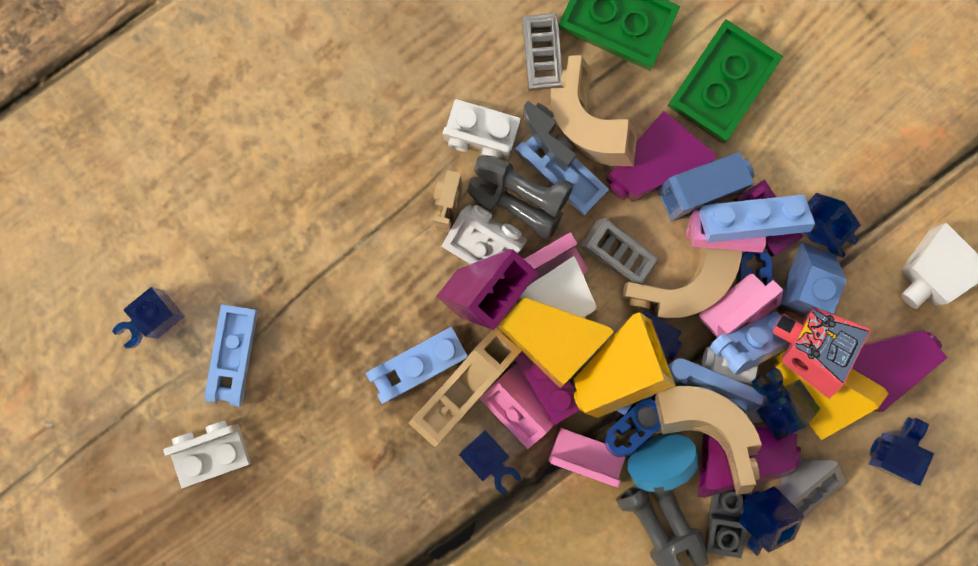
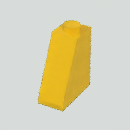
(553, 338)
(624, 370)
(851, 402)

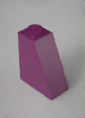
(659, 154)
(488, 288)
(899, 362)
(774, 461)

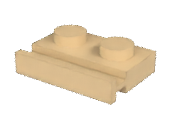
(447, 198)

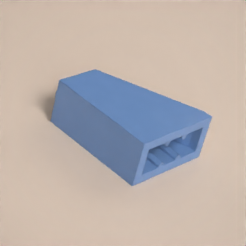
(705, 185)
(813, 281)

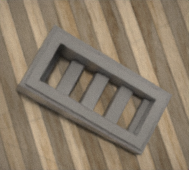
(542, 22)
(614, 233)

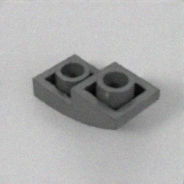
(541, 125)
(724, 531)

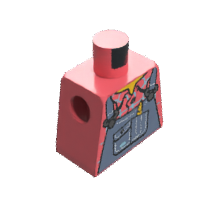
(821, 348)

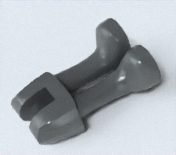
(491, 188)
(665, 547)

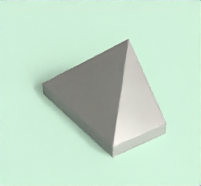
(812, 483)

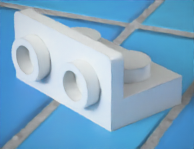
(481, 130)
(480, 236)
(208, 454)

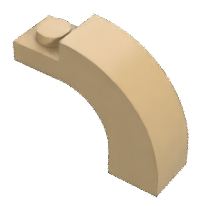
(597, 139)
(709, 284)
(465, 387)
(713, 414)

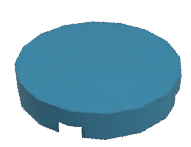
(663, 462)

